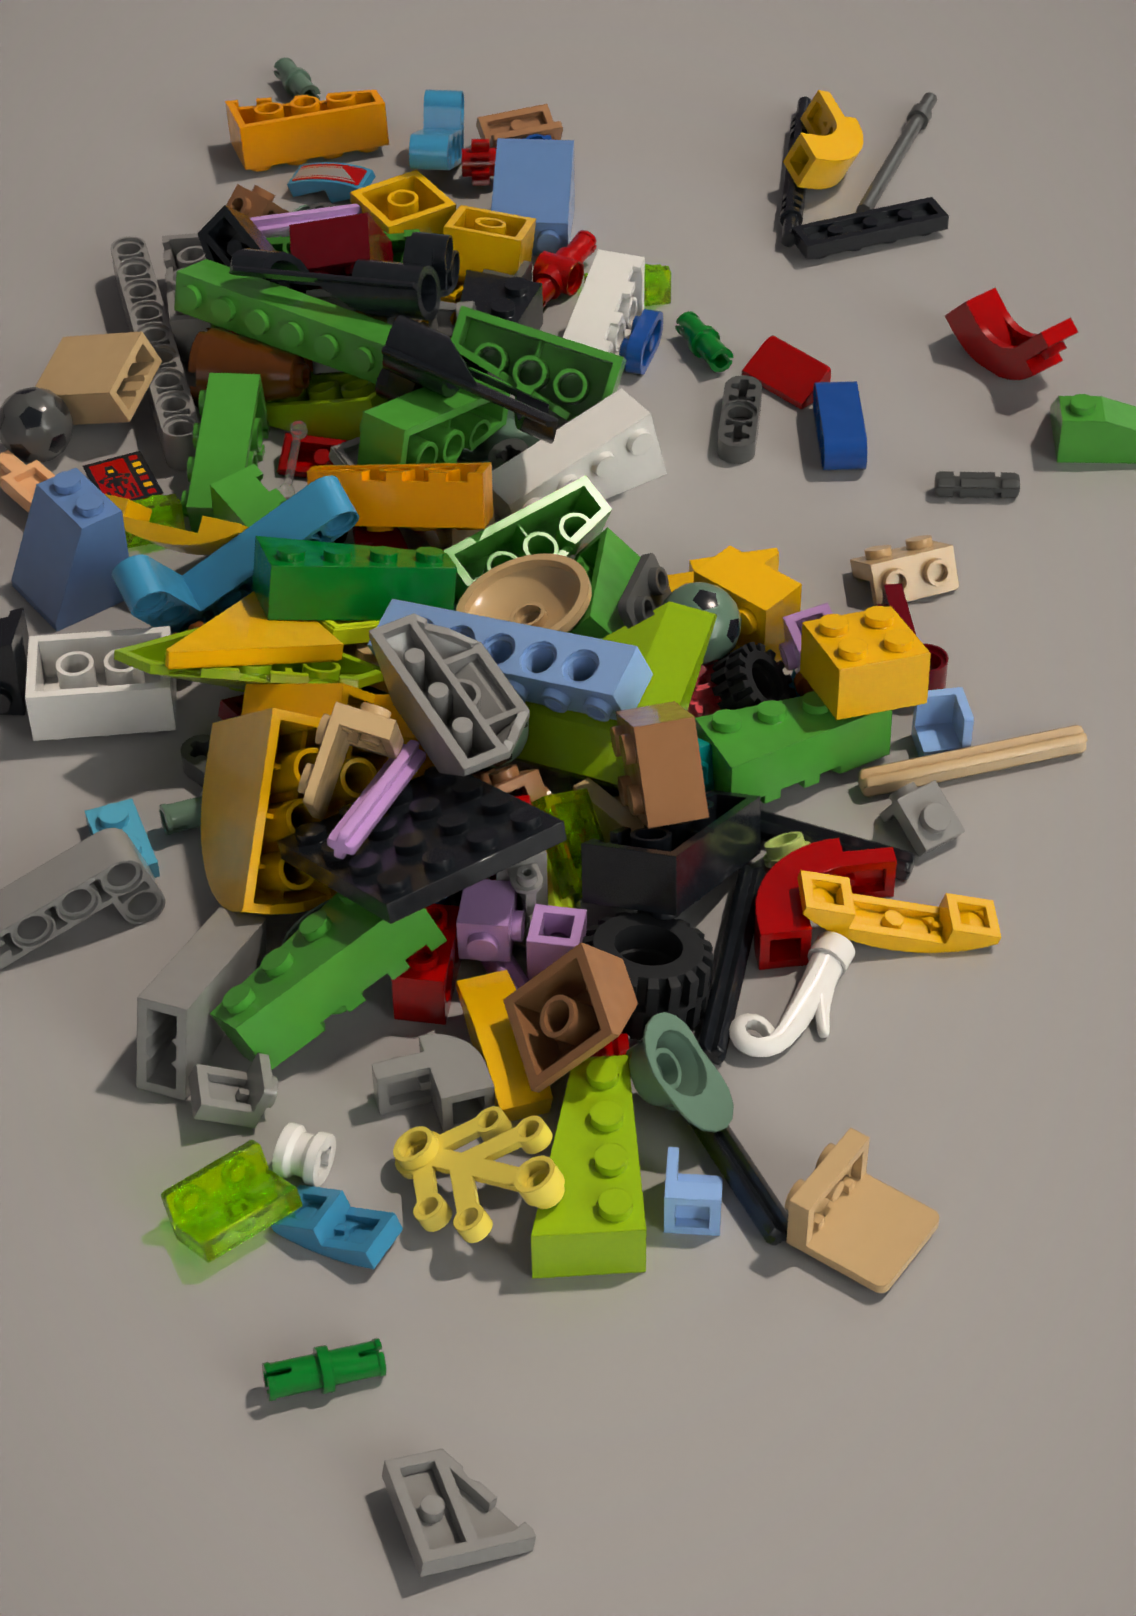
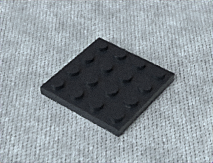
(427, 845)

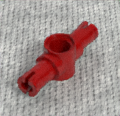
(564, 269)

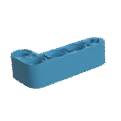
(442, 137)

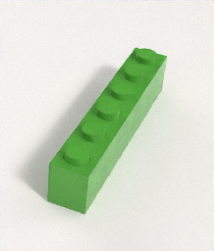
(283, 318)

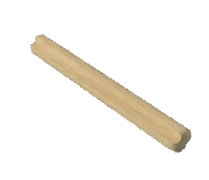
(973, 760)

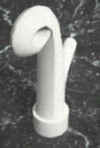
(813, 997)

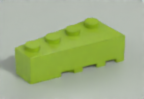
(595, 1147)

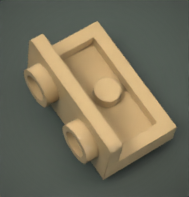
(921, 566)

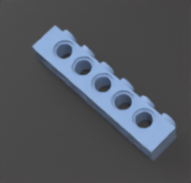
(548, 664)

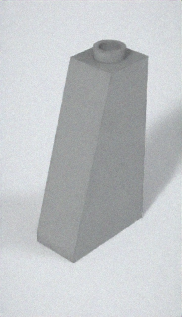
(177, 1004)

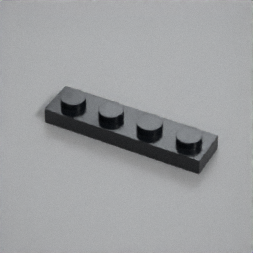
(870, 228)

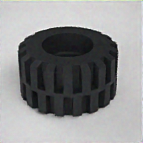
(665, 964)

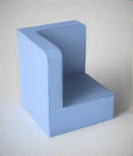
(942, 722)
(691, 1200)

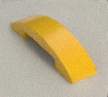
(211, 536)
(897, 925)

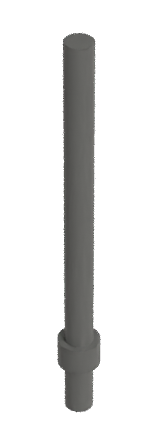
(916, 120)

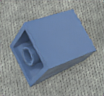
(537, 182)
(70, 550)

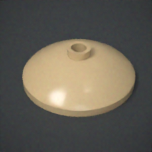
(531, 591)

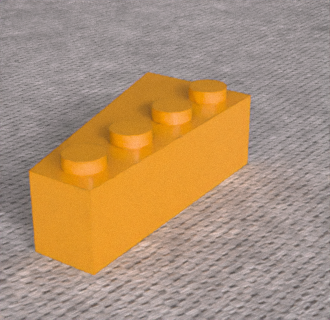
(306, 128)
(416, 494)

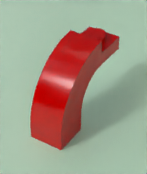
(1000, 343)
(780, 927)

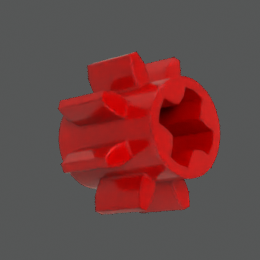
(479, 162)

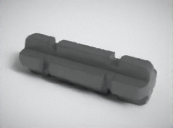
(977, 484)

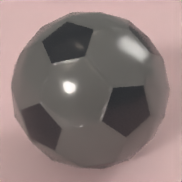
(35, 424)

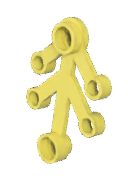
(424, 1152)

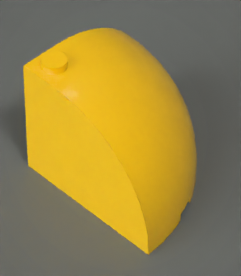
(255, 802)

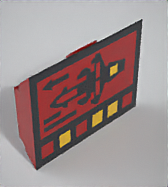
(124, 477)

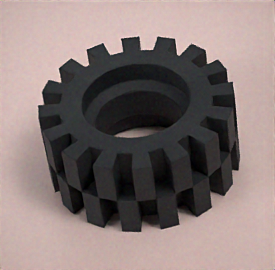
(750, 677)

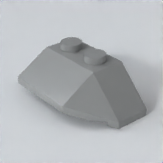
(449, 694)

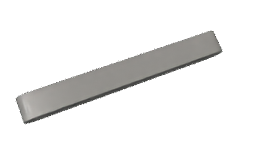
(145, 312)

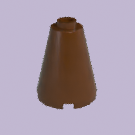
(220, 351)

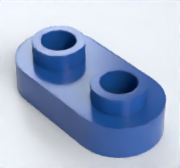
(643, 341)

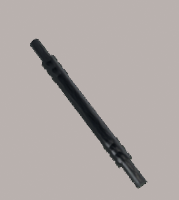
(793, 196)

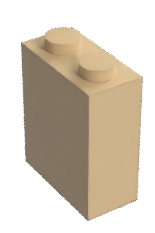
(101, 375)

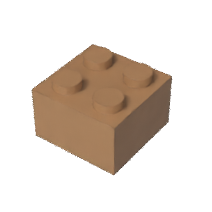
(660, 764)

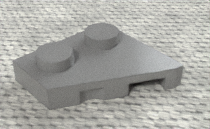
(448, 1515)

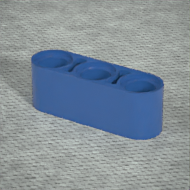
(839, 425)

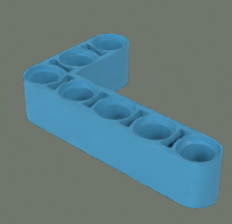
(226, 576)

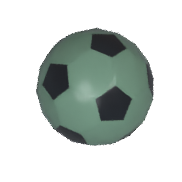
(716, 601)

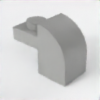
(442, 1073)

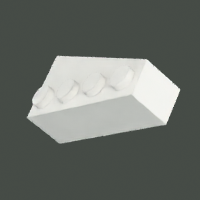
(608, 301)
(607, 443)

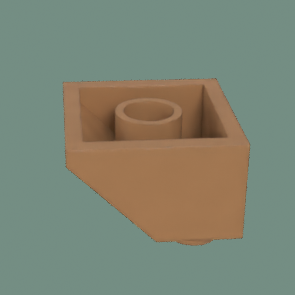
(569, 1012)

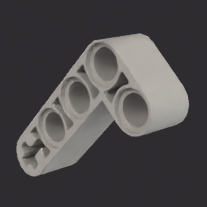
(74, 887)

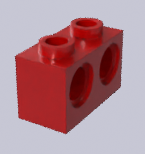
(428, 985)

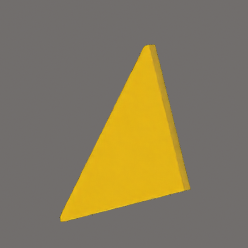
(248, 638)

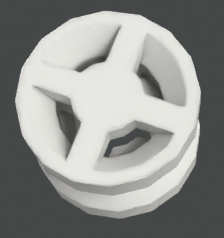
(304, 1154)

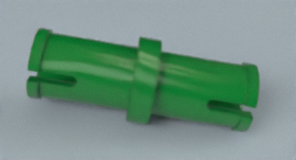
(704, 341)
(324, 1369)

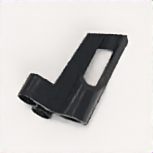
(376, 286)
(429, 359)

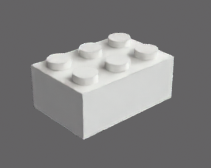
(85, 692)

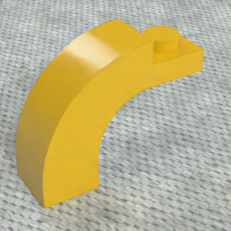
(828, 150)

